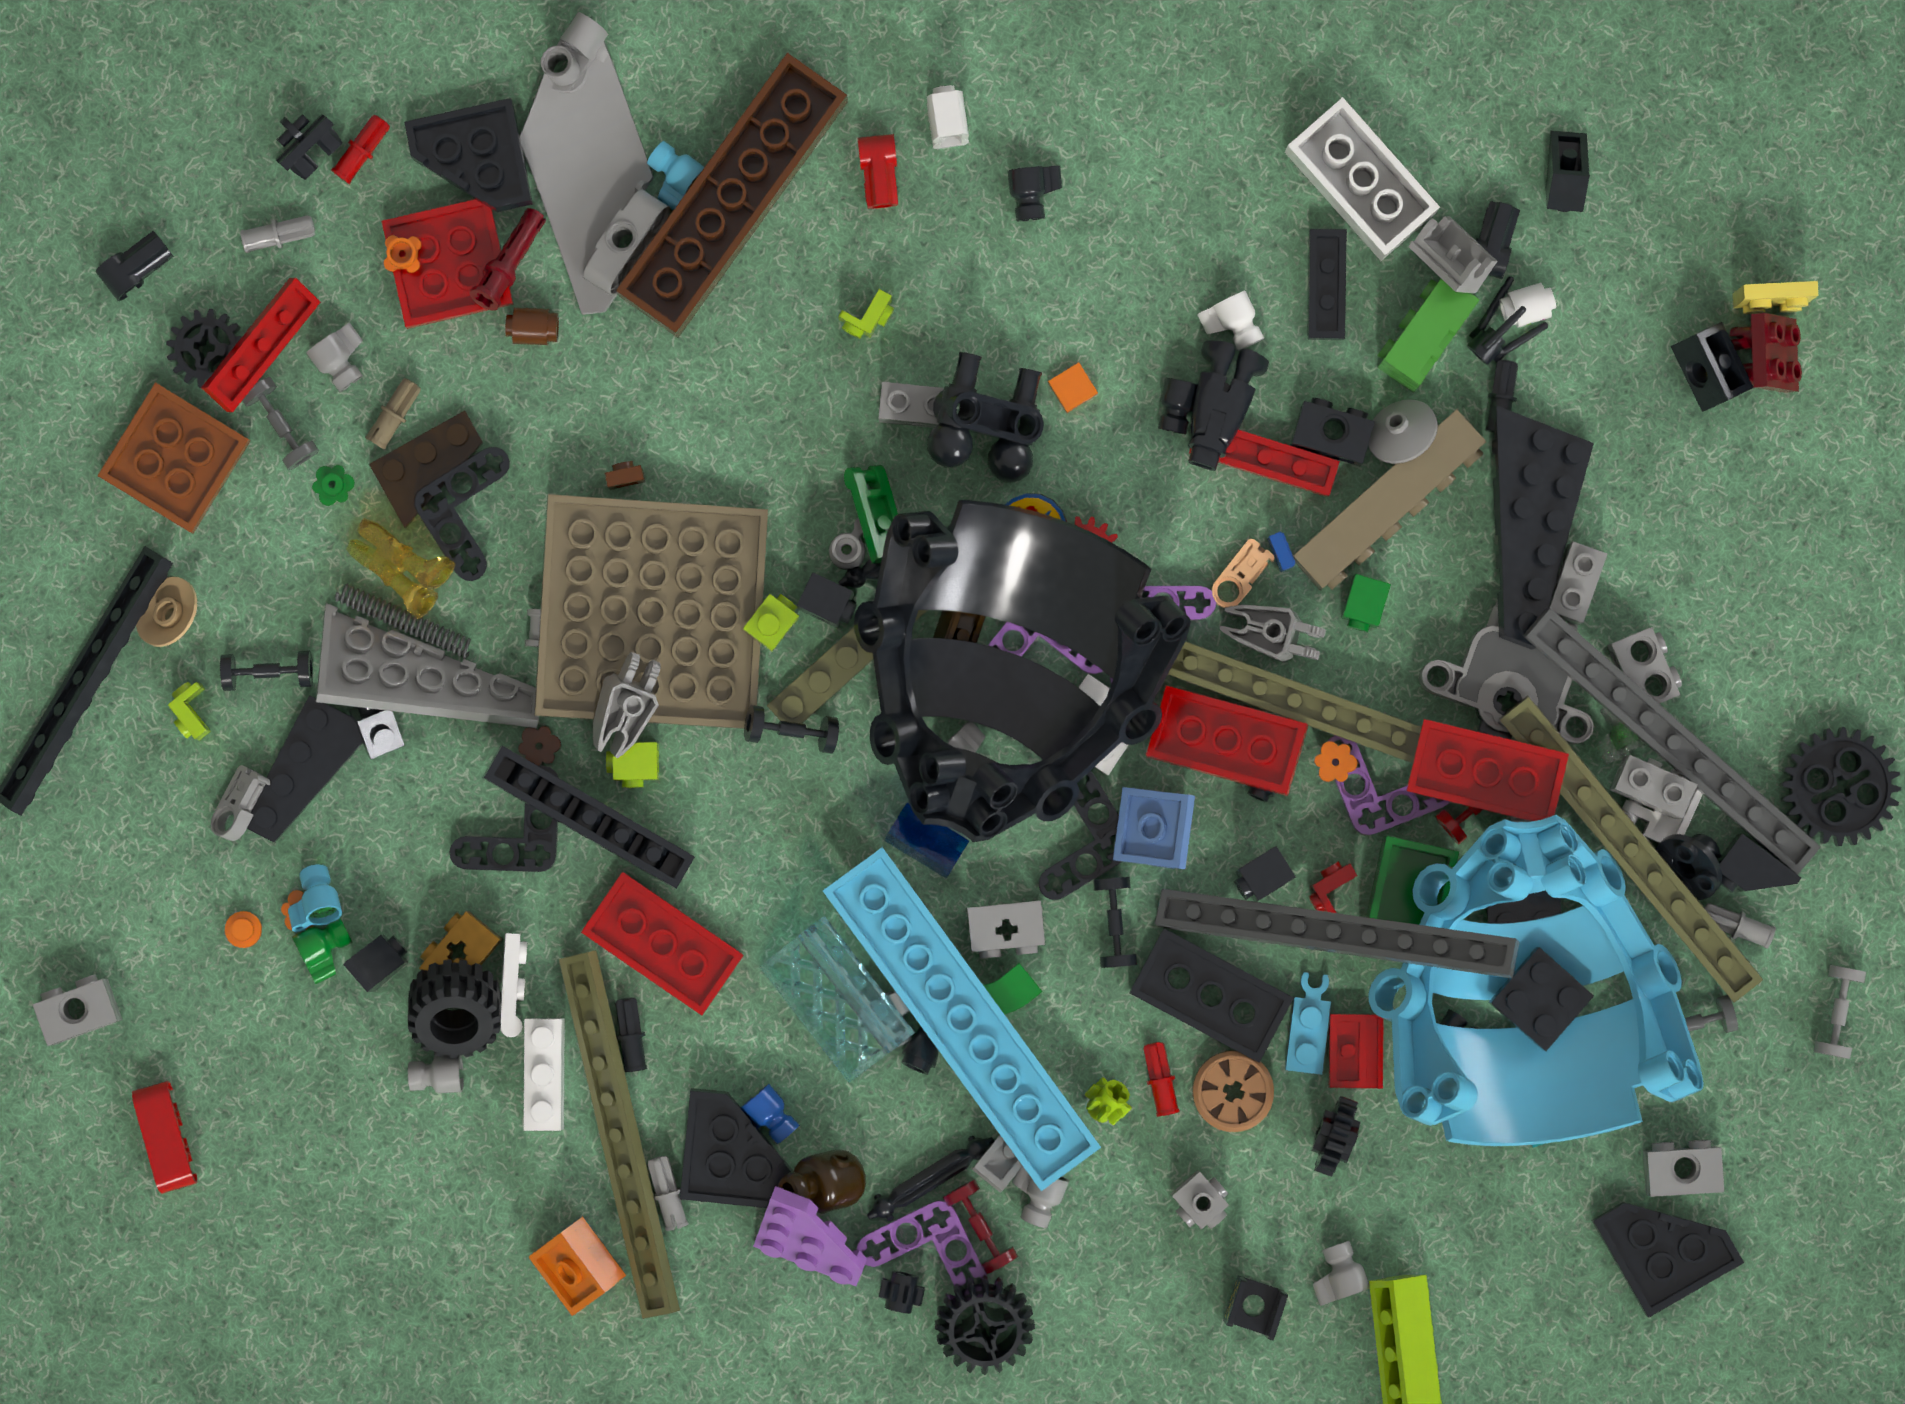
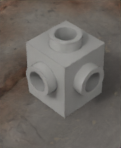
(1190, 1191)

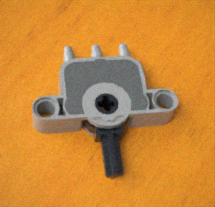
(1502, 667)

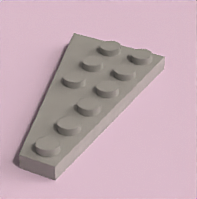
(383, 673)

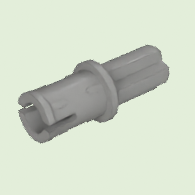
(277, 233)
(1742, 926)
(667, 1193)

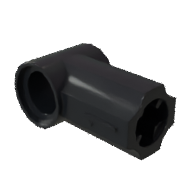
(1497, 234)
(130, 268)

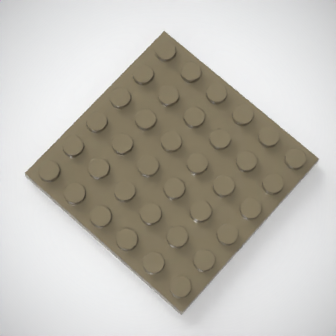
(653, 584)

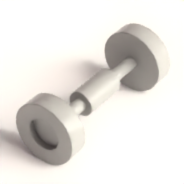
(1840, 1011)

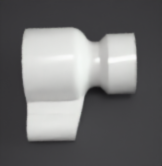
(1236, 315)

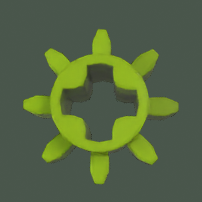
(1108, 1101)

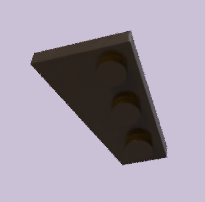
(424, 460)

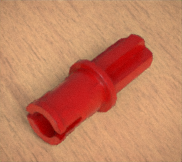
(361, 149)
(1160, 1079)

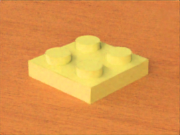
(1788, 295)

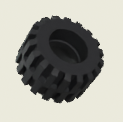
(454, 987)

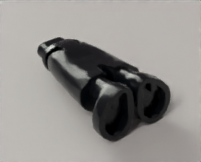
(1219, 405)

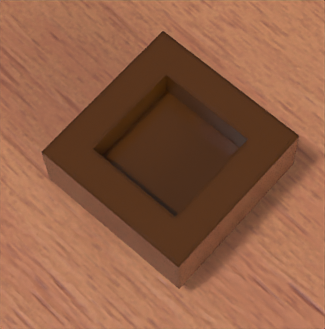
(624, 475)

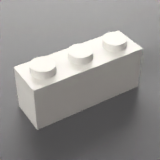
(544, 1074)

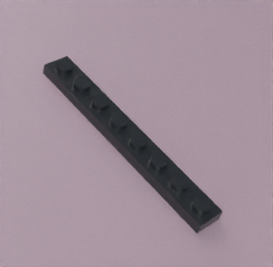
(83, 680)

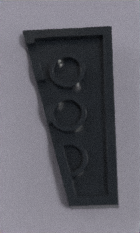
(308, 760)

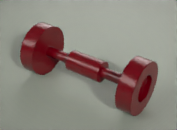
(980, 1227)

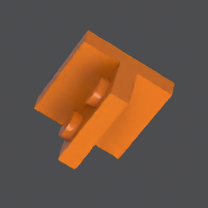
(577, 1266)

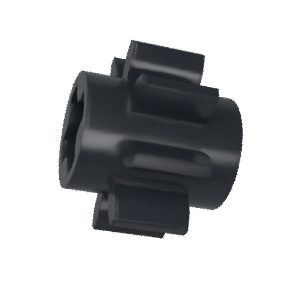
(901, 1292)

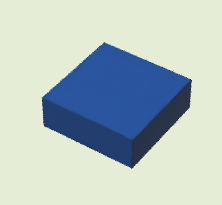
(1281, 551)

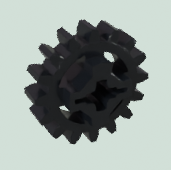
(208, 331)
(1335, 1136)

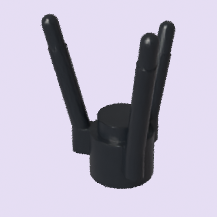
(1488, 343)

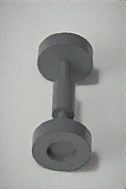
(300, 453)
(1725, 1013)

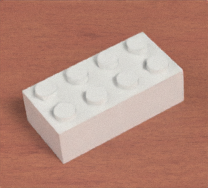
(1361, 179)

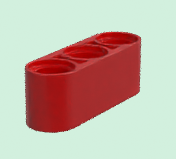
(162, 1137)

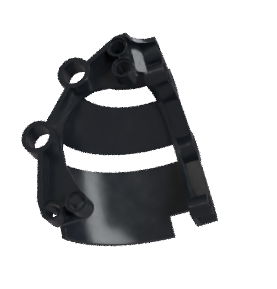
(1035, 576)

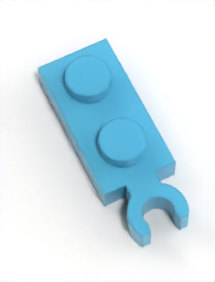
(1308, 1029)

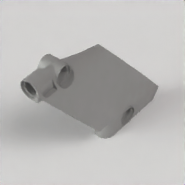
(590, 165)

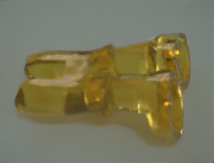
(393, 559)

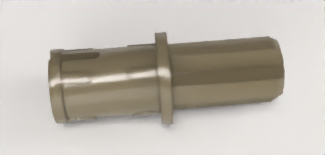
(393, 413)

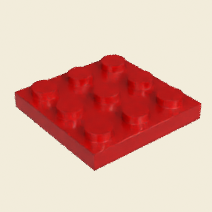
(452, 260)

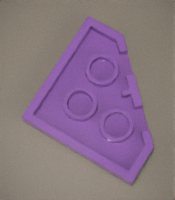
(799, 1235)

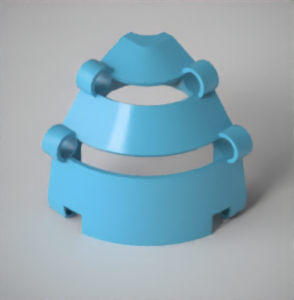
(1498, 1082)

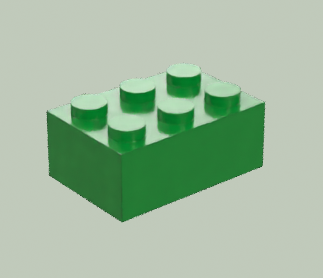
(1395, 876)

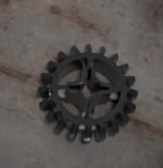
(998, 1320)

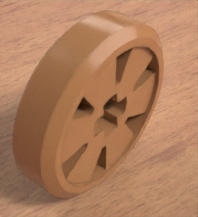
(1240, 1113)

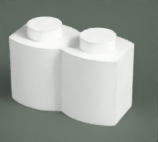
(947, 117)

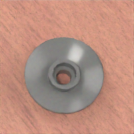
(1403, 431)

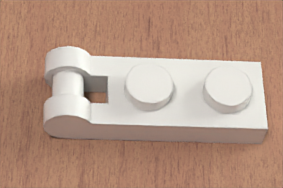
(512, 986)

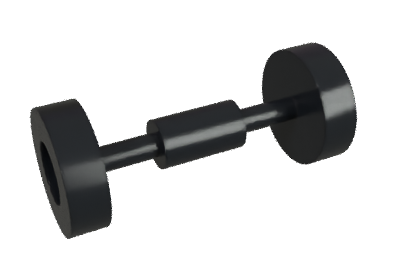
(268, 670)
(827, 734)
(1115, 923)

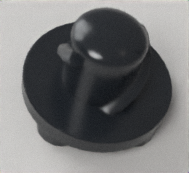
(1694, 862)

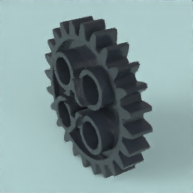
(1825, 757)

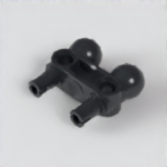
(951, 441)

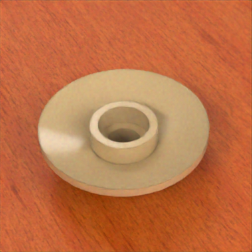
(168, 613)

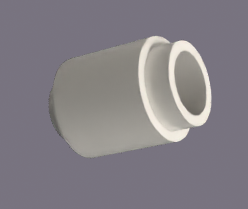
(1536, 301)

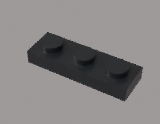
(1327, 284)

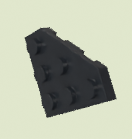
(475, 152)
(727, 1154)
(1664, 1253)

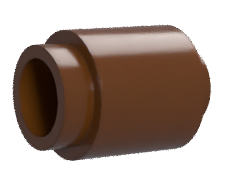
(532, 326)

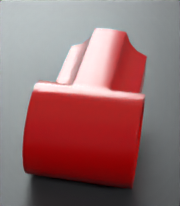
(879, 162)

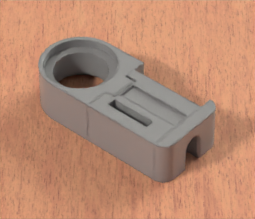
(238, 800)

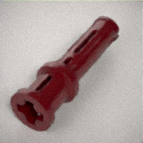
(501, 271)

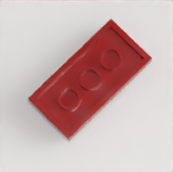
(1227, 740)
(1487, 772)
(662, 943)

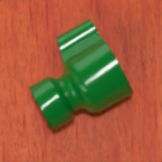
(316, 948)

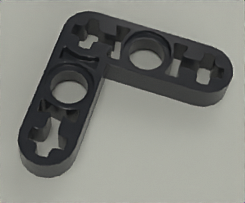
(447, 513)
(1101, 835)
(532, 837)

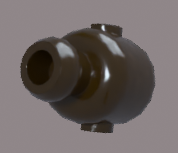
(828, 1179)

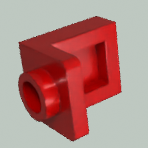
(1333, 877)

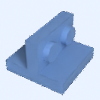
(1154, 828)

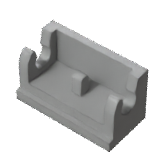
(1453, 255)

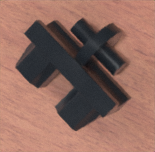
(295, 155)

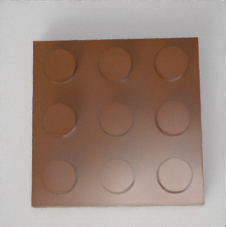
(174, 458)

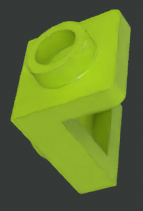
(877, 313)
(772, 621)
(187, 719)

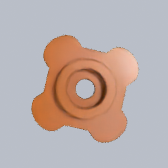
(394, 246)

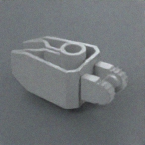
(1273, 631)
(625, 706)

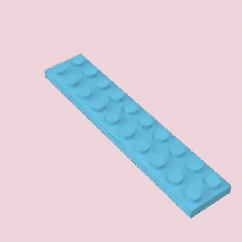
(961, 1019)

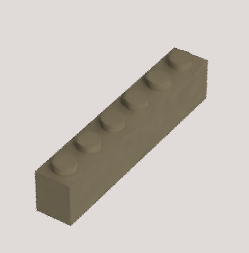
(1387, 501)

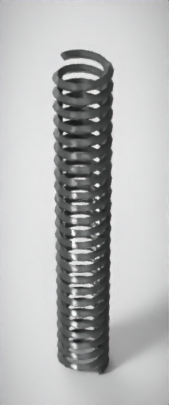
(407, 629)

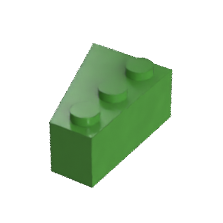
(1425, 334)

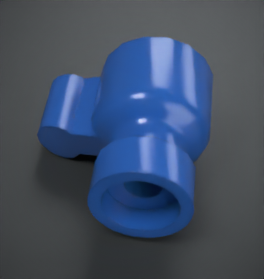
(767, 1110)

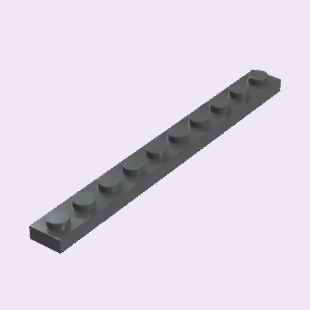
(1671, 740)
(1338, 933)

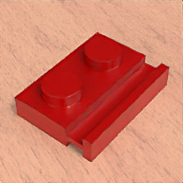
(1355, 1051)

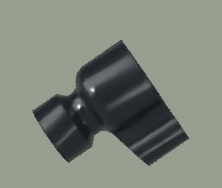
(1029, 185)
(1178, 401)

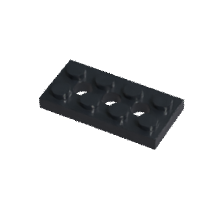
(1218, 1020)

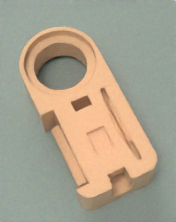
(1243, 570)

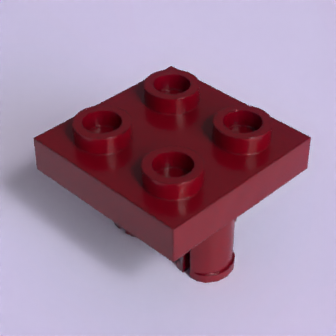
(1773, 351)

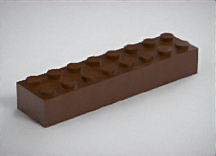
(732, 195)

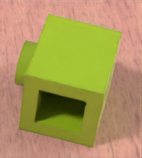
(635, 765)

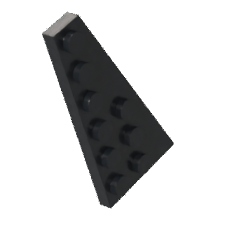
(1534, 509)

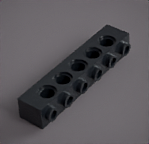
(588, 817)

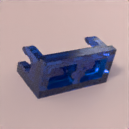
(928, 844)

